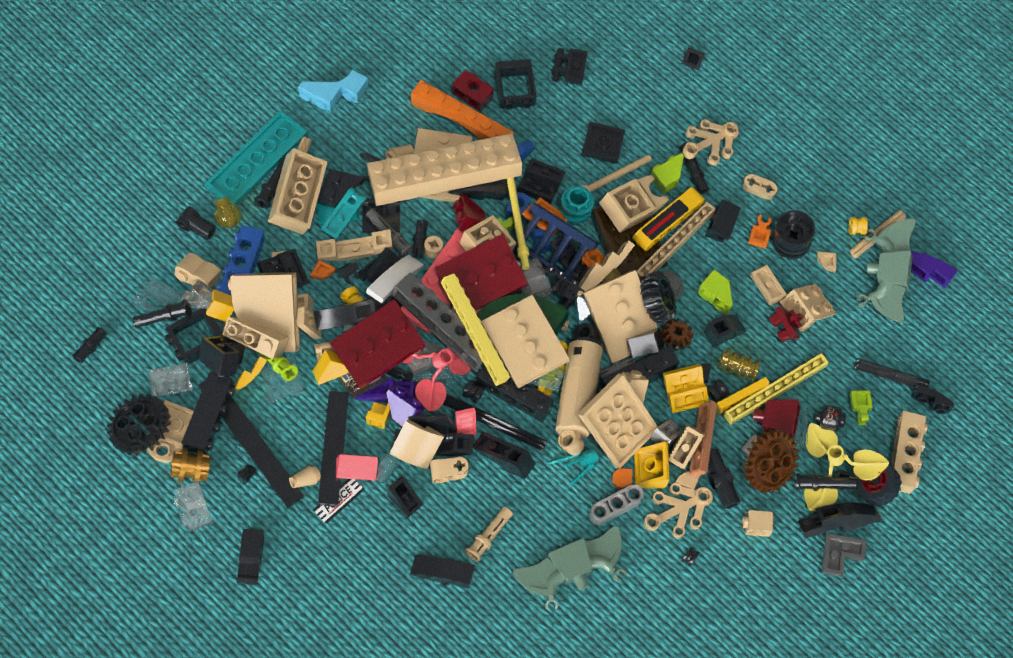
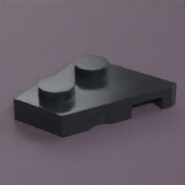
(336, 186)

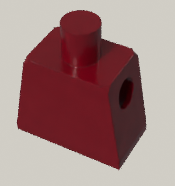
(779, 415)

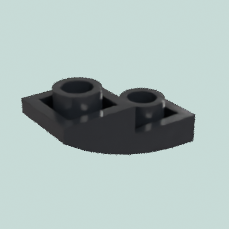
(938, 401)

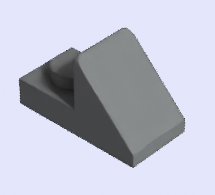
(419, 365)

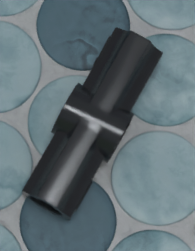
(722, 480)

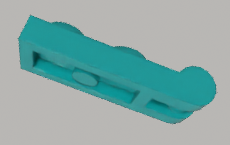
(343, 214)

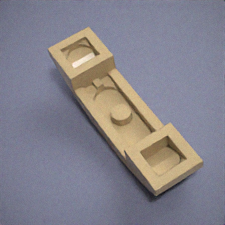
(354, 248)

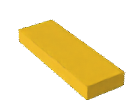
(738, 397)

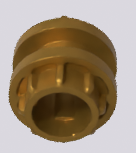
(190, 465)

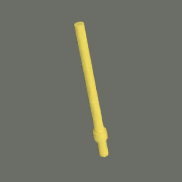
(522, 250)

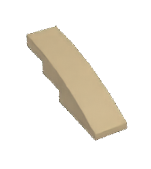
(597, 272)

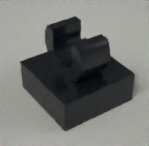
(348, 269)

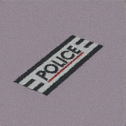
(348, 492)

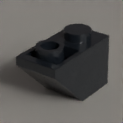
(724, 329)

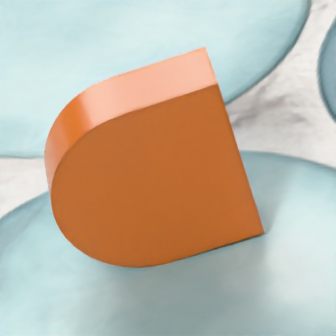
(622, 478)

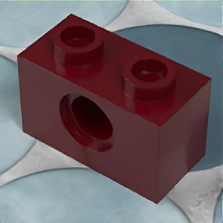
(476, 99)

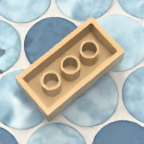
(297, 191)

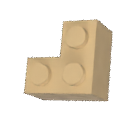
(484, 232)

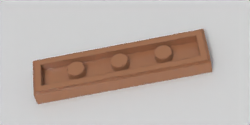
(704, 423)

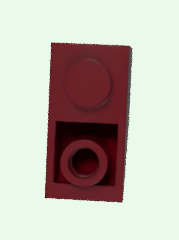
(467, 213)

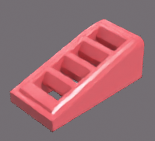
(465, 421)

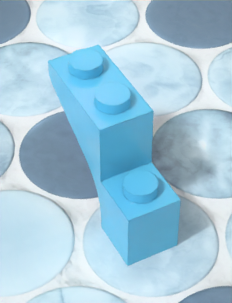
(327, 94)

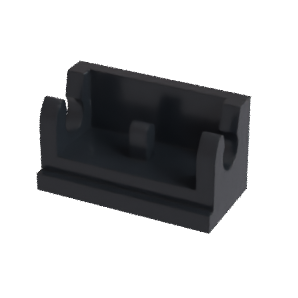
(723, 221)

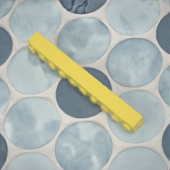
(475, 329)
(775, 389)

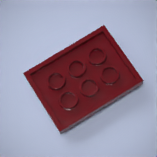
(486, 272)
(377, 344)

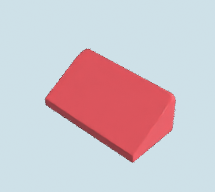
(356, 467)

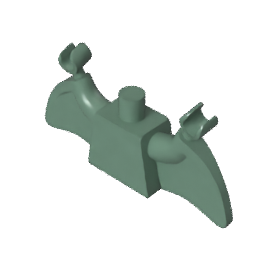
(892, 270)
(572, 564)

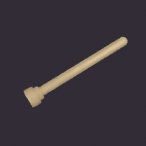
(609, 178)

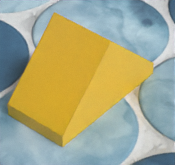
(328, 367)

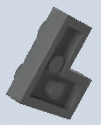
(837, 549)

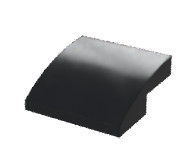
(541, 181)
(284, 263)

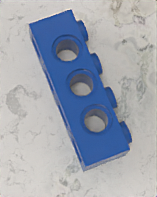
(246, 237)

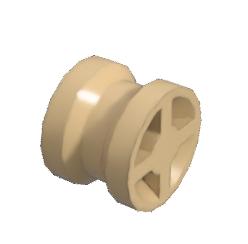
(434, 251)

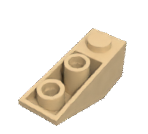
(256, 337)

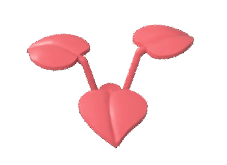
(433, 393)

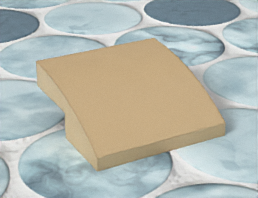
(416, 444)

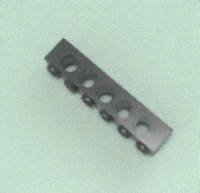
(432, 320)

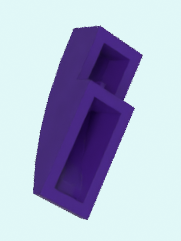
(928, 266)

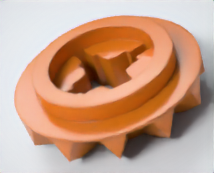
(596, 254)

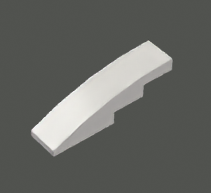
(384, 285)

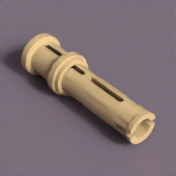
(483, 540)

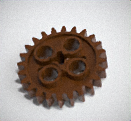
(771, 461)

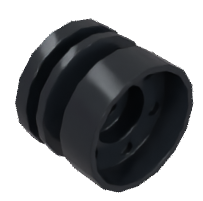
(793, 234)

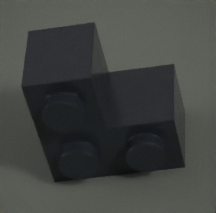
(221, 354)

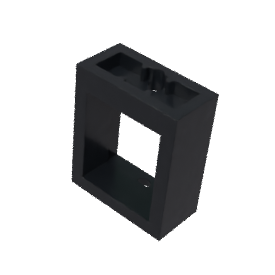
(515, 68)
(193, 354)

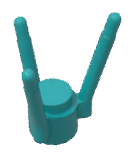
(585, 457)

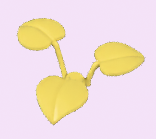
(866, 464)

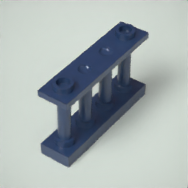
(570, 234)

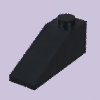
(506, 455)

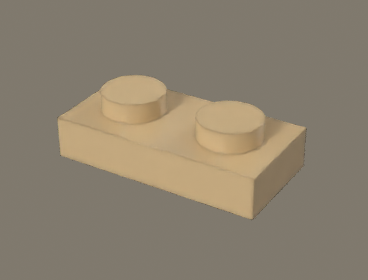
(768, 285)
(306, 322)

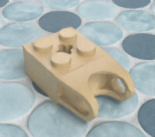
(632, 203)

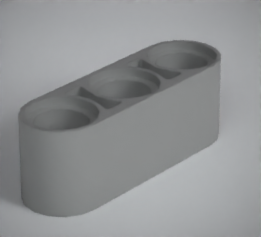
(621, 497)

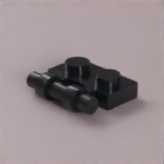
(575, 68)

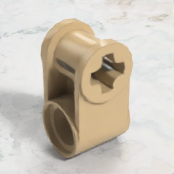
(446, 469)

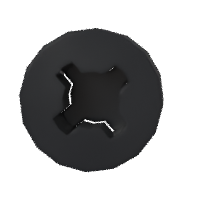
(474, 391)
(717, 391)

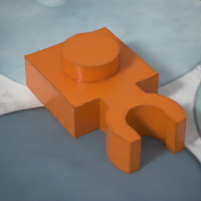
(759, 233)

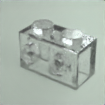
(170, 380)
(193, 506)

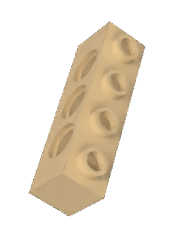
(900, 459)

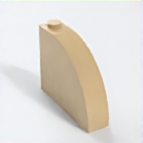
(268, 302)

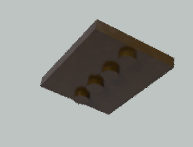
(613, 240)

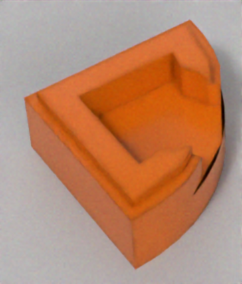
(322, 271)

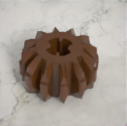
(679, 328)

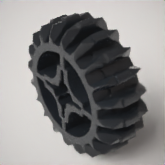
(658, 297)

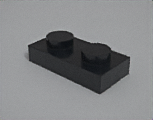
(383, 263)

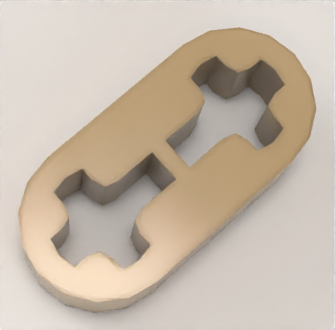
(760, 186)

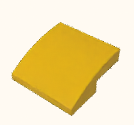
(685, 388)

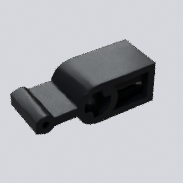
(250, 556)

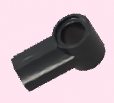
(192, 221)

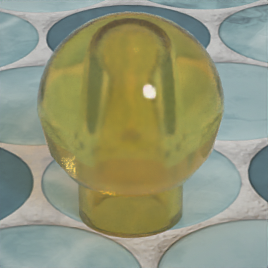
(227, 213)

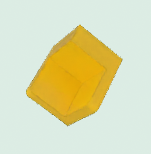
(221, 306)
(378, 415)

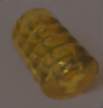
(739, 364)

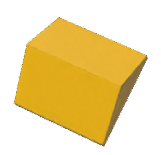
(652, 466)

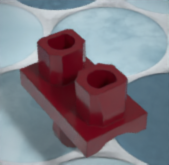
(789, 331)

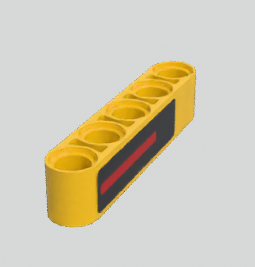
(668, 219)

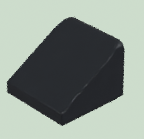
(693, 58)

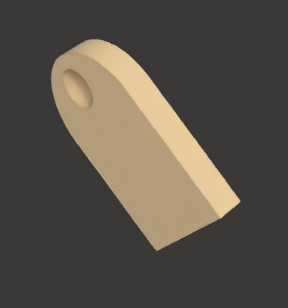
(179, 421)

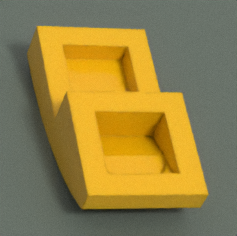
(247, 377)

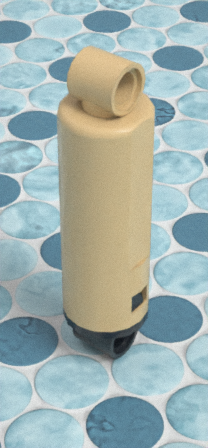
(578, 387)

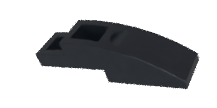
(347, 313)
(843, 515)

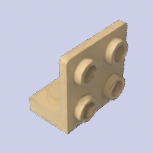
(810, 302)

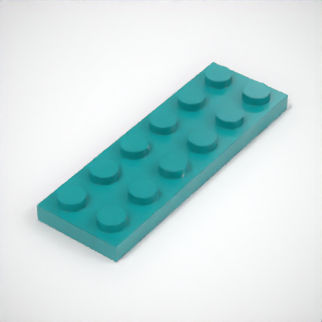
(256, 158)

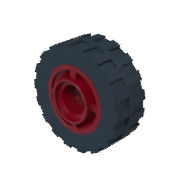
(881, 489)

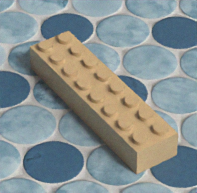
(444, 169)

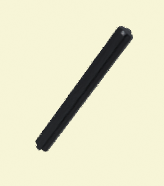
(497, 423)

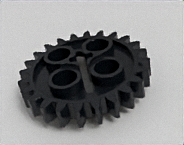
(148, 412)

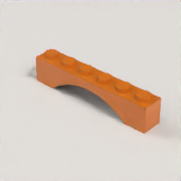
(435, 101)

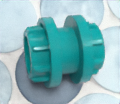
(576, 204)

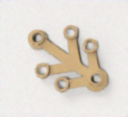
(728, 131)
(680, 507)

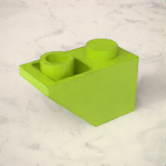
(668, 173)
(717, 291)

